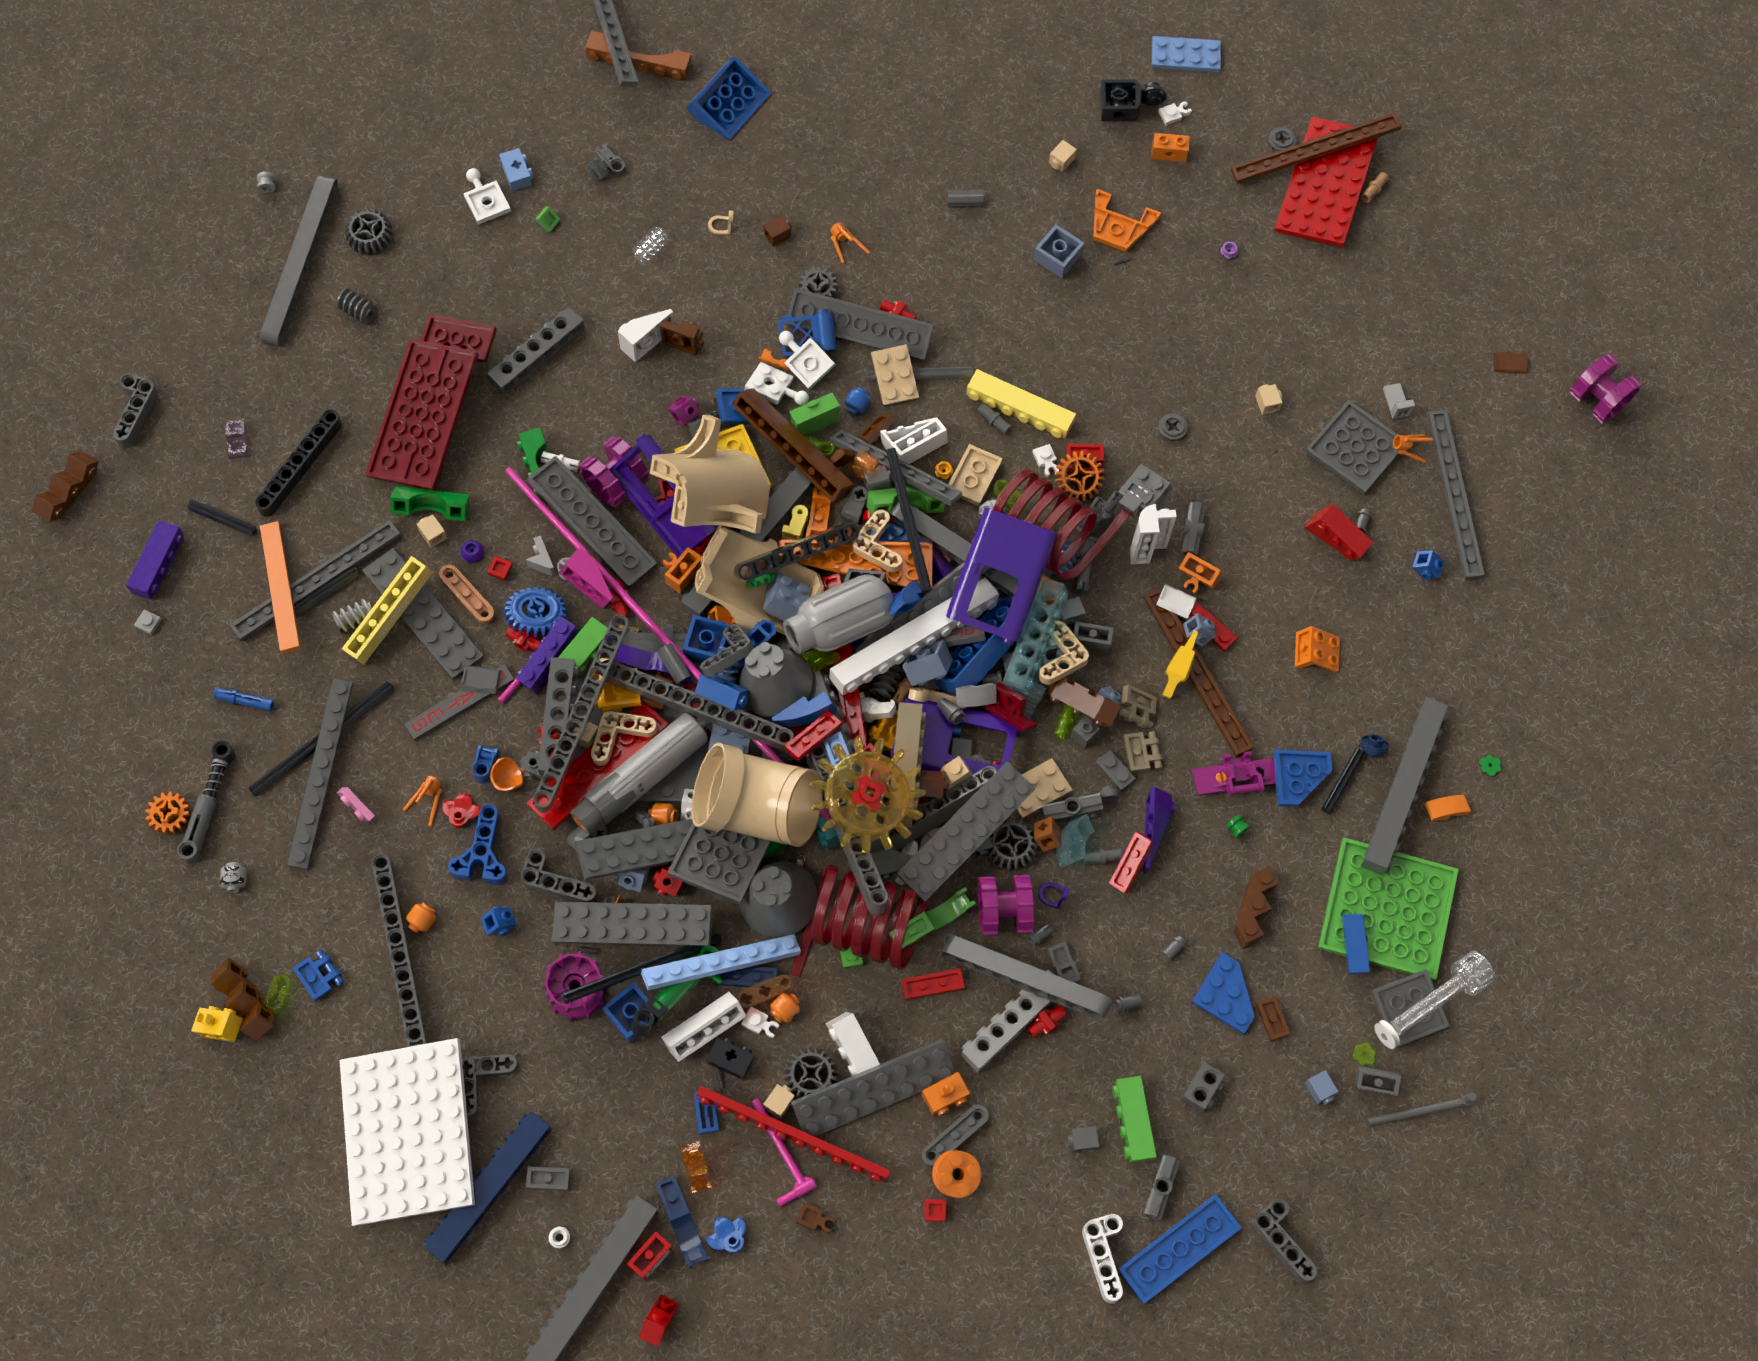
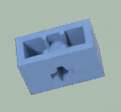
(515, 169)

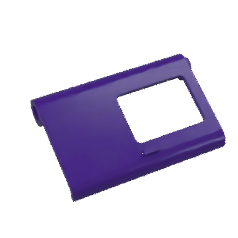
(658, 515)
(1011, 548)
(939, 733)

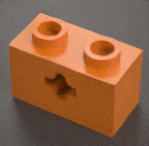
(1170, 147)

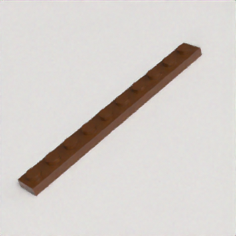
(1316, 148)
(1201, 678)

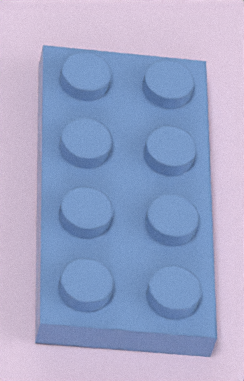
(1186, 54)

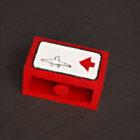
(649, 1256)

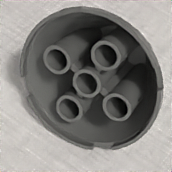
(774, 679)
(780, 899)

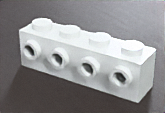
(703, 1026)

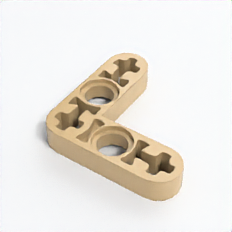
(871, 545)
(1069, 655)
(923, 695)
(612, 730)

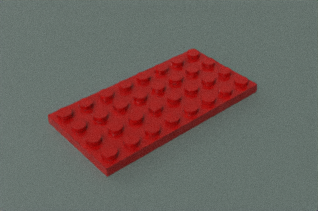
(1325, 189)

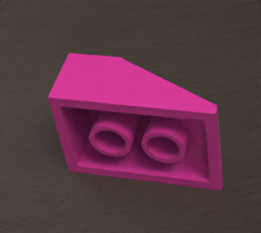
(585, 575)

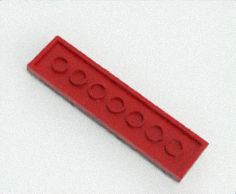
(585, 774)

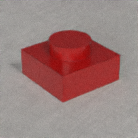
(499, 568)
(935, 1210)

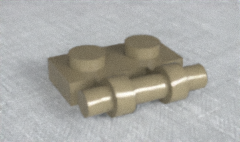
(1138, 701)
(1137, 752)

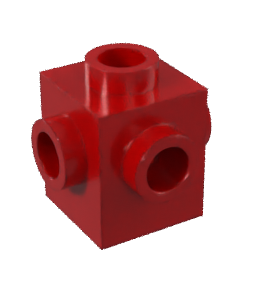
(664, 888)

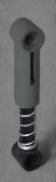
(205, 805)

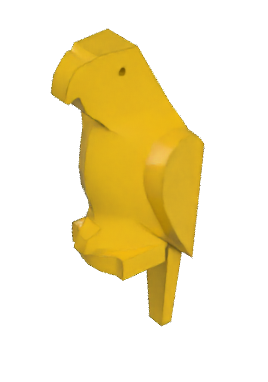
(1180, 666)

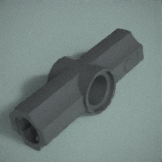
(1193, 528)
(1085, 804)
(1166, 1175)

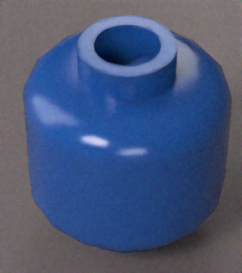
(857, 401)

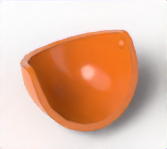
(506, 775)

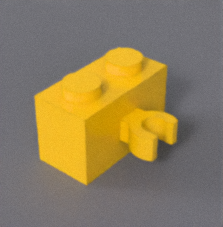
(217, 1024)

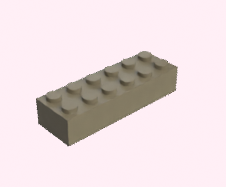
(910, 738)

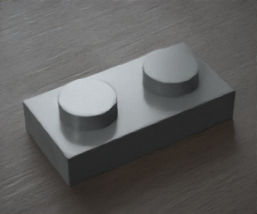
(1115, 770)
(548, 1178)

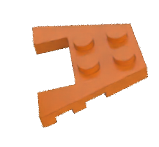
(1117, 229)

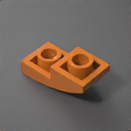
(1448, 806)

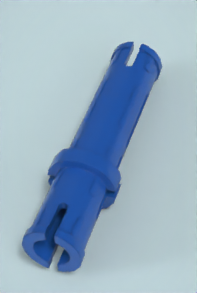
(236, 697)

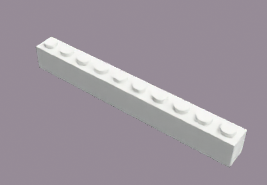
(907, 641)

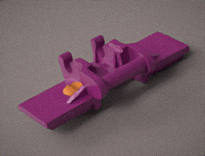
(1221, 777)

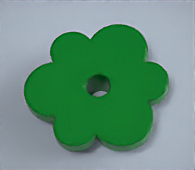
(1489, 760)

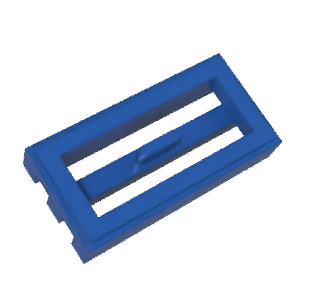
(708, 1129)

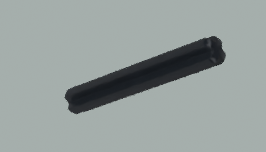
(221, 517)
(326, 590)
(1343, 781)

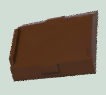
(1510, 362)

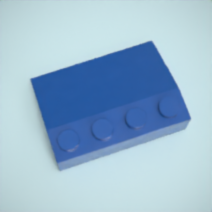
(728, 99)

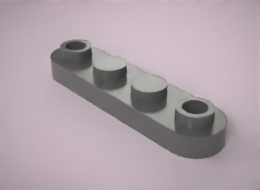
(955, 1134)

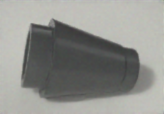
(952, 712)

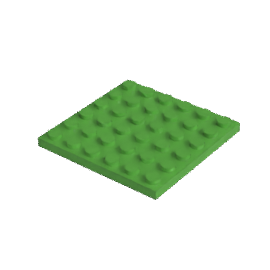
(1401, 909)

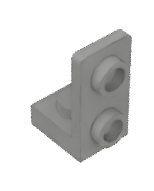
(1396, 401)

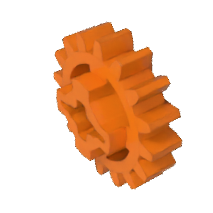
(173, 819)

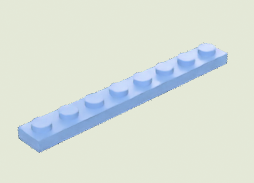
(720, 962)

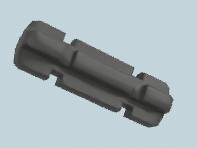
(642, 817)

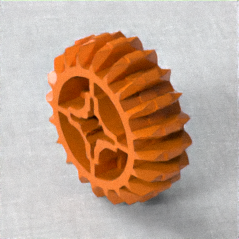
(1077, 467)

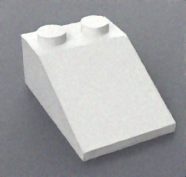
(642, 334)

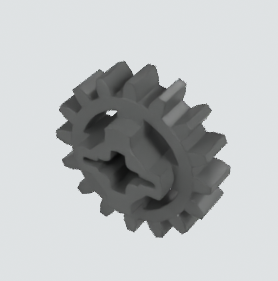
(827, 282)

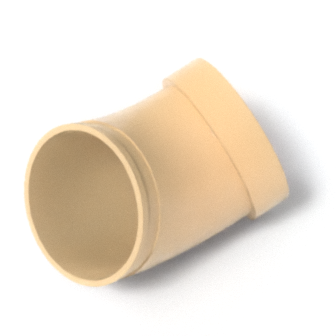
(755, 797)

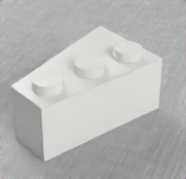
(915, 440)
(852, 1043)

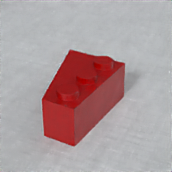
(1339, 532)

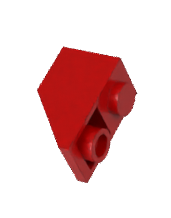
(658, 1320)

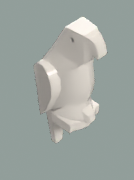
(874, 709)

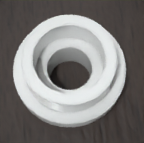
(552, 1237)

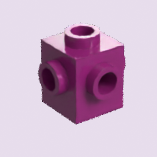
(684, 410)

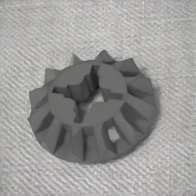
(1286, 134)
(1171, 419)

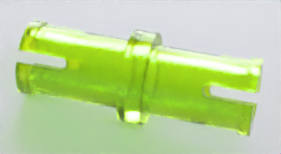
(1065, 720)

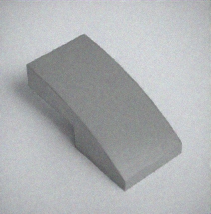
(976, 695)

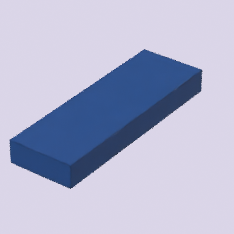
(1355, 944)

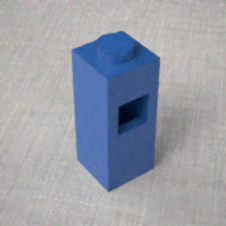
(722, 691)

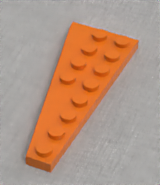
(843, 558)

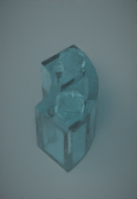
(1074, 840)

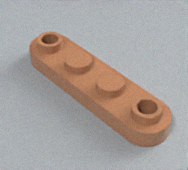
(467, 594)

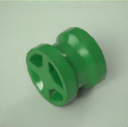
(1237, 826)

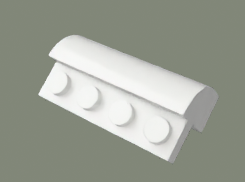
(1151, 533)

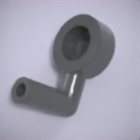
(1107, 794)

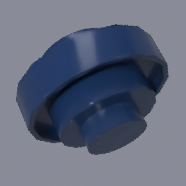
(1374, 745)

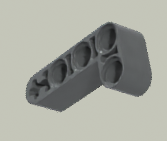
(126, 432)
(561, 882)
(1287, 1242)

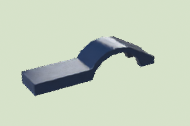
(681, 1221)

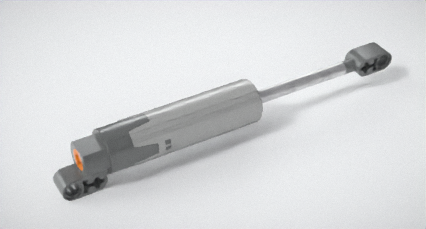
(640, 774)

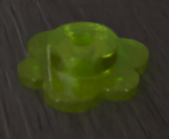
(1369, 1054)

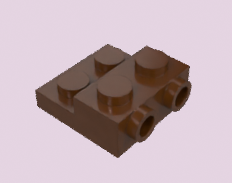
(684, 337)

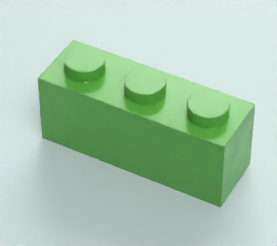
(585, 645)

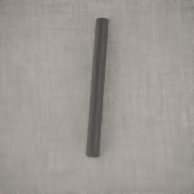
(932, 373)

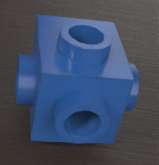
(1428, 564)
(498, 921)

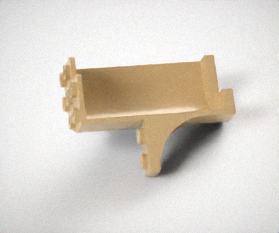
(714, 483)
(719, 583)

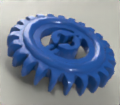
(535, 617)

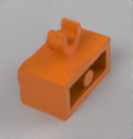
(682, 570)
(1200, 572)
(945, 1094)

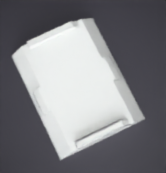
(1176, 601)

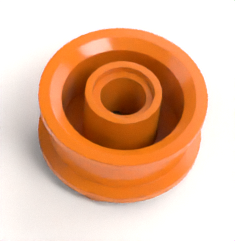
(969, 1173)

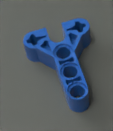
(470, 859)

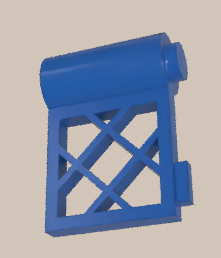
(821, 326)

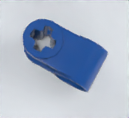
(484, 760)

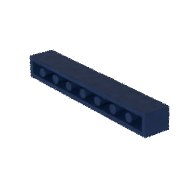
(488, 1187)

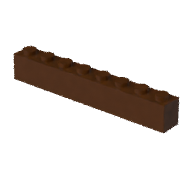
(792, 445)

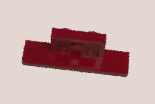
(1010, 708)

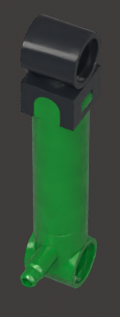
(657, 1007)

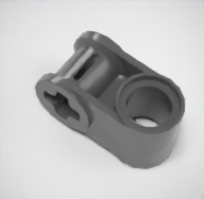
(855, 507)

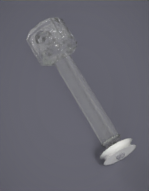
(1469, 974)

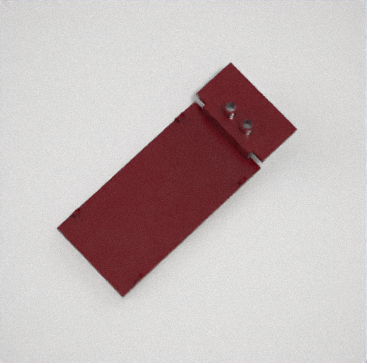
(428, 401)

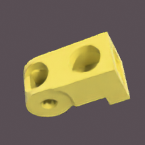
(797, 524)

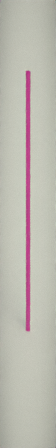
(629, 601)

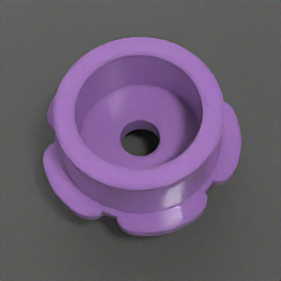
(1229, 246)

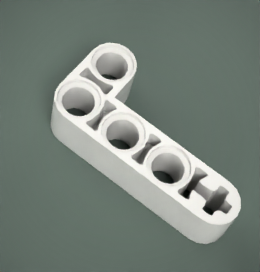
(1106, 1260)

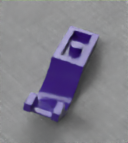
(643, 660)

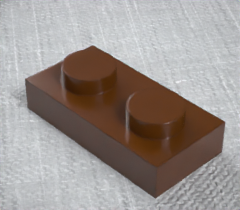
(872, 432)
(1273, 1018)

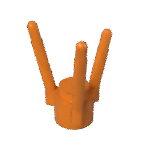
(840, 233)
(1405, 442)
(429, 787)

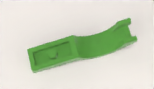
(936, 918)

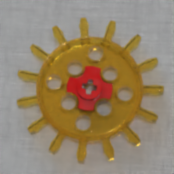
(863, 783)

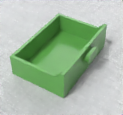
(816, 414)

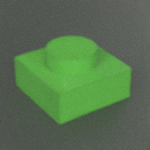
(547, 219)
(850, 960)

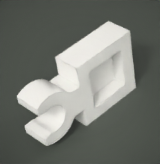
(1172, 113)
(1045, 457)
(757, 1021)

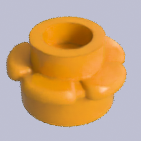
(943, 466)

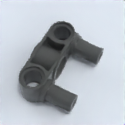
(1104, 510)

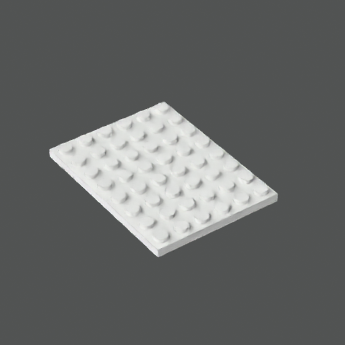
(406, 1132)

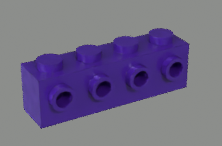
(155, 560)
(536, 671)

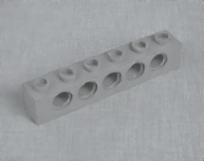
(979, 1059)

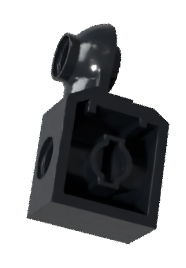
(1122, 98)

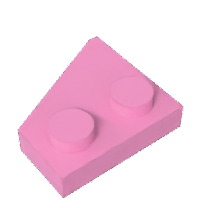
(351, 799)

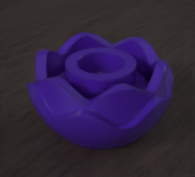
(473, 556)

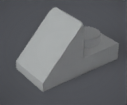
(541, 560)

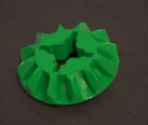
(761, 580)

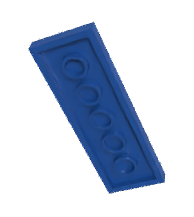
(1179, 1249)

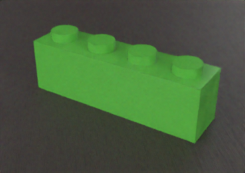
(1135, 1120)

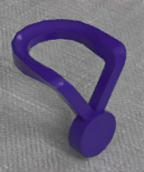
(1065, 891)

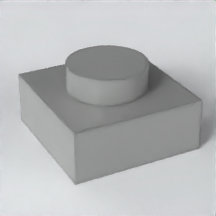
(147, 622)

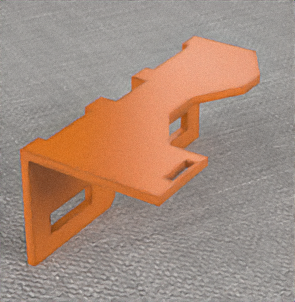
(767, 358)

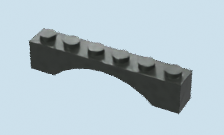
(892, 861)

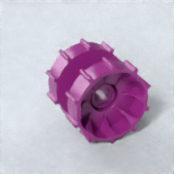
(1612, 395)
(602, 480)
(1008, 904)
(564, 973)

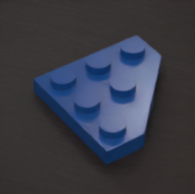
(1298, 774)
(1226, 994)

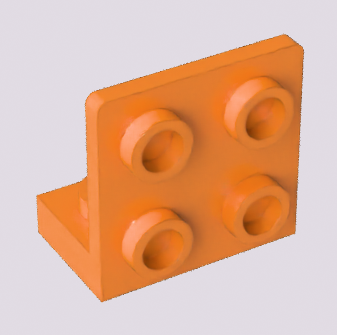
(1317, 648)

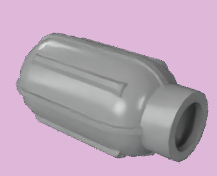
(840, 615)

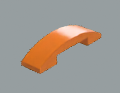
(819, 513)

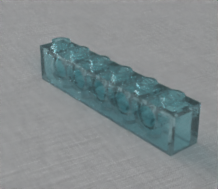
(1048, 590)

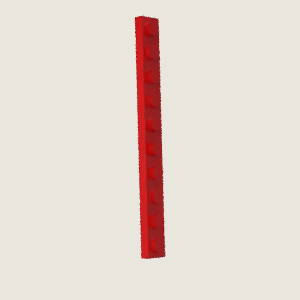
(851, 701)
(799, 1137)

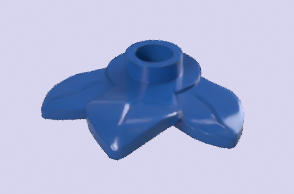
(726, 1232)

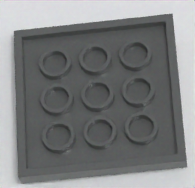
(1354, 447)
(719, 861)

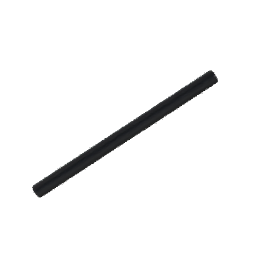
(909, 520)
(308, 748)
(634, 971)

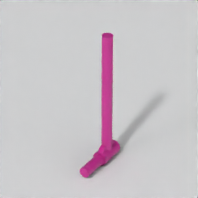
(803, 1184)

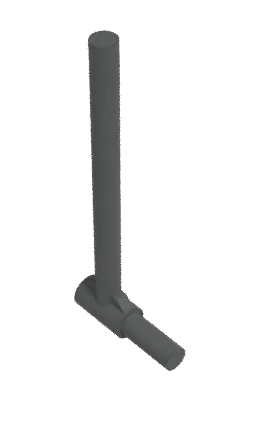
(1465, 1102)

